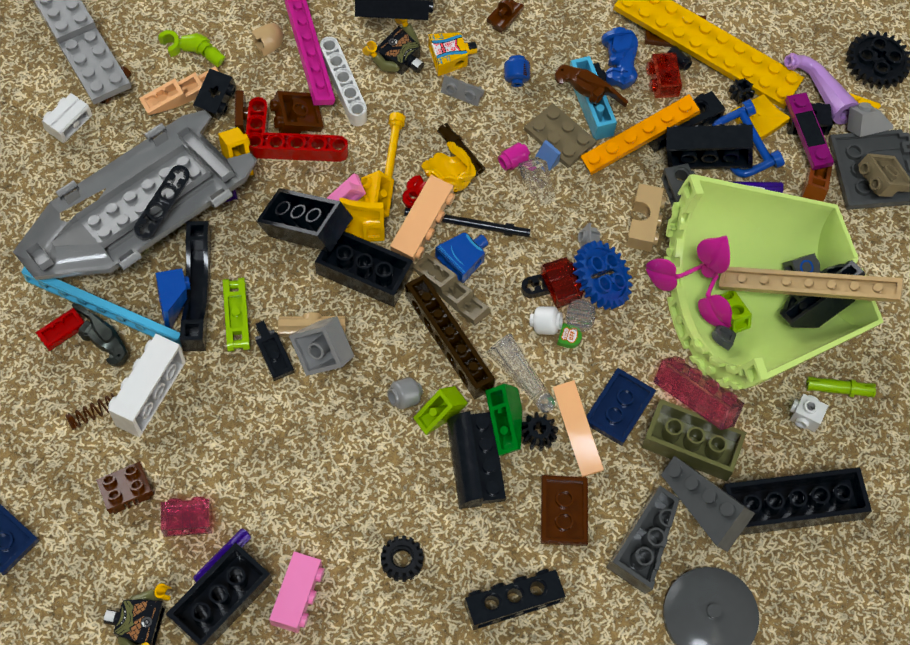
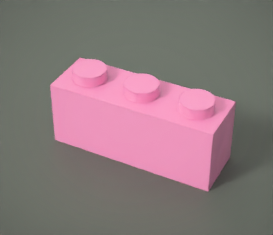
(297, 592)

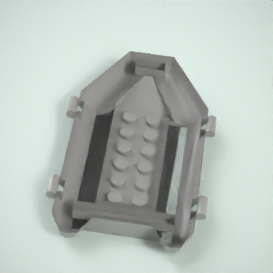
(103, 233)

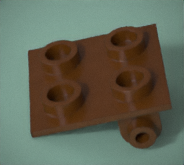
(124, 487)

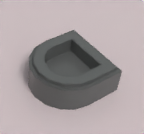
(724, 336)

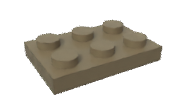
(562, 133)

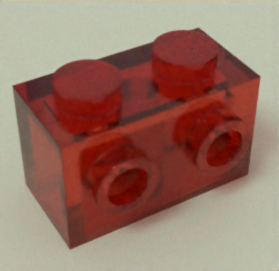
(665, 75)

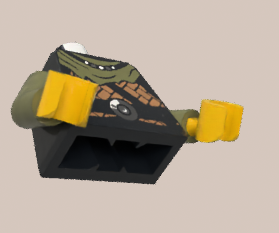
(397, 51)
(139, 617)

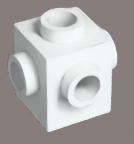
(808, 412)

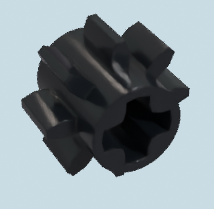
(741, 90)

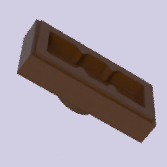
(241, 111)

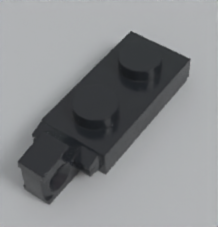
(273, 352)

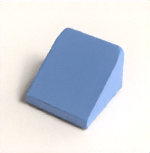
(550, 154)

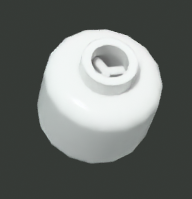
(546, 320)

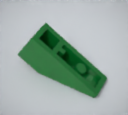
(506, 417)

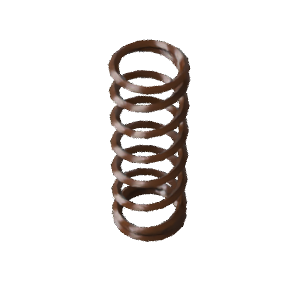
(71, 420)

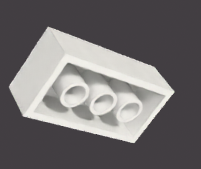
(146, 385)

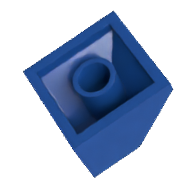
(172, 294)

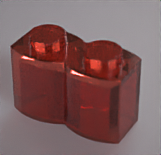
(561, 282)

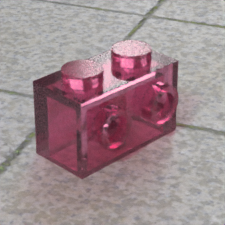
(186, 517)

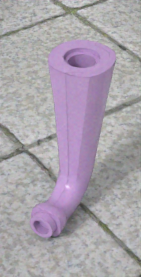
(827, 86)

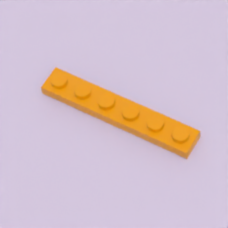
(640, 134)

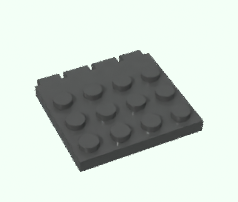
(850, 150)

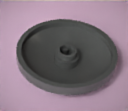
(710, 609)

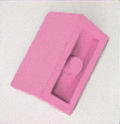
(350, 189)

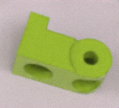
(740, 313)

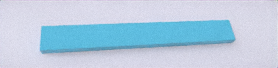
(103, 307)

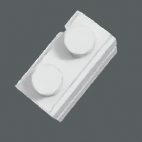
(66, 117)

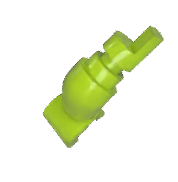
(191, 43)

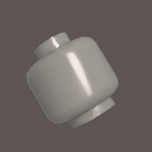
(405, 393)

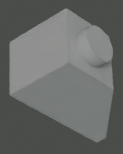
(867, 120)

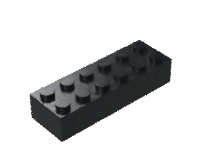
(802, 500)

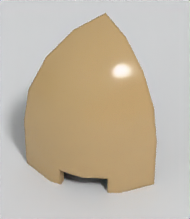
(267, 38)

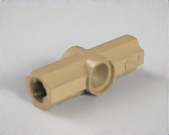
(291, 324)

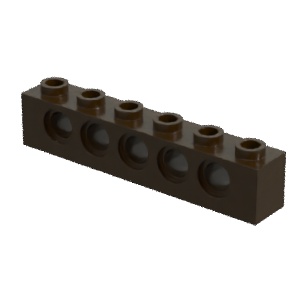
(449, 336)

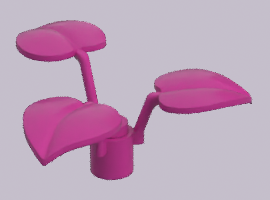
(715, 259)

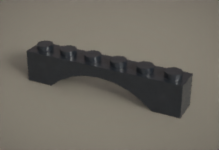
(195, 311)

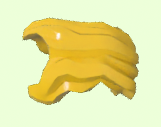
(453, 170)

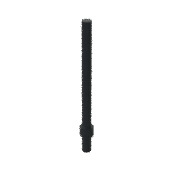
(508, 229)

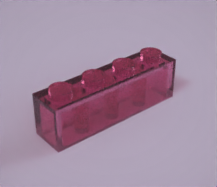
(698, 392)

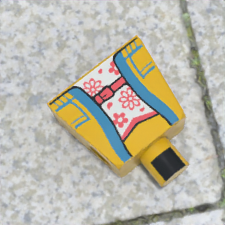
(449, 51)

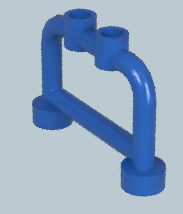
(773, 159)

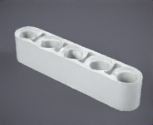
(339, 71)

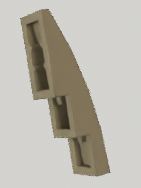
(451, 289)

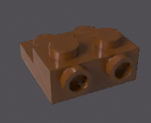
(295, 112)

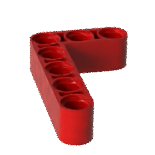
(287, 141)

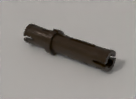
(450, 136)

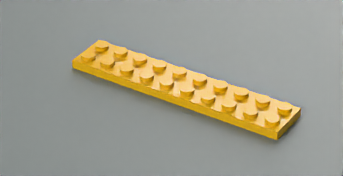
(713, 46)

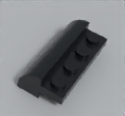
(475, 460)

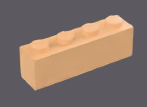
(422, 218)

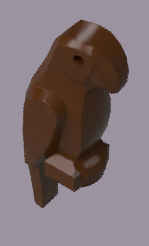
(588, 84)

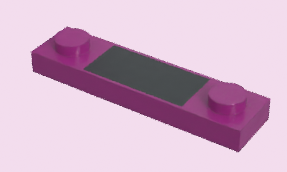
(809, 131)

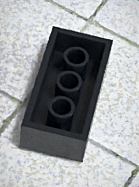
(710, 146)
(305, 219)
(366, 268)
(219, 596)

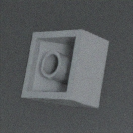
(322, 346)

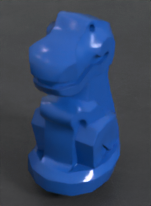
(622, 50)

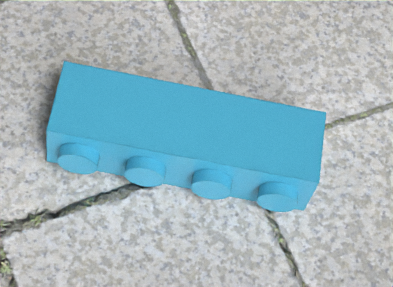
(599, 117)

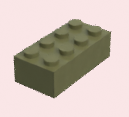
(693, 440)

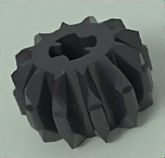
(545, 427)

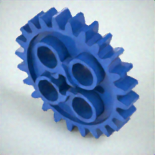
(607, 289)

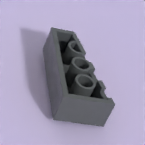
(712, 507)
(642, 547)

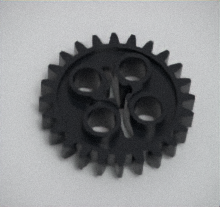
(878, 60)

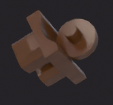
(504, 14)

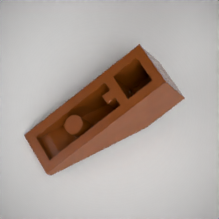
(817, 184)

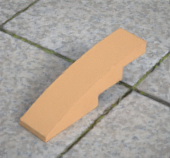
(173, 93)
(578, 428)

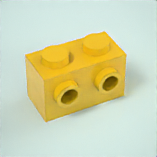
(234, 143)
(378, 189)

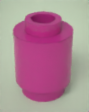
(513, 156)

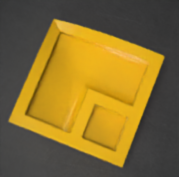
(767, 117)
(367, 219)

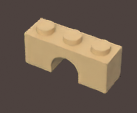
(643, 233)

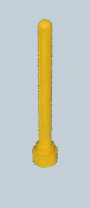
(396, 122)

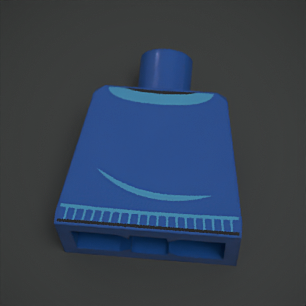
(462, 254)

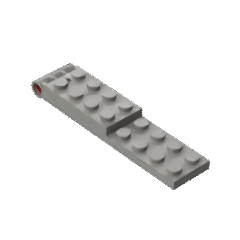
(83, 48)

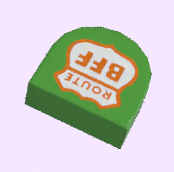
(568, 337)

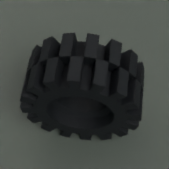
(395, 546)

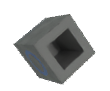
(806, 263)

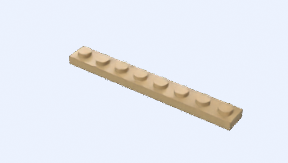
(812, 284)

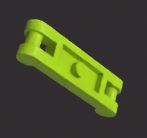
(236, 314)

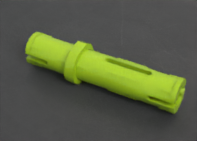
(842, 387)

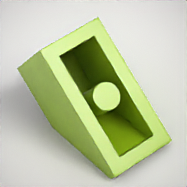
(439, 409)

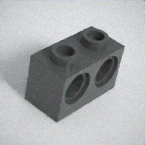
(672, 184)

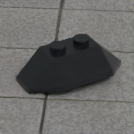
(815, 311)

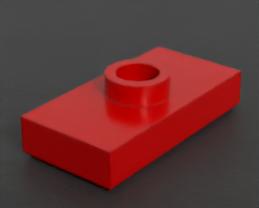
(60, 329)

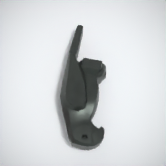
(102, 336)

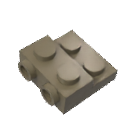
(884, 174)

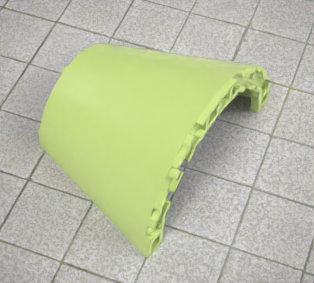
(762, 234)

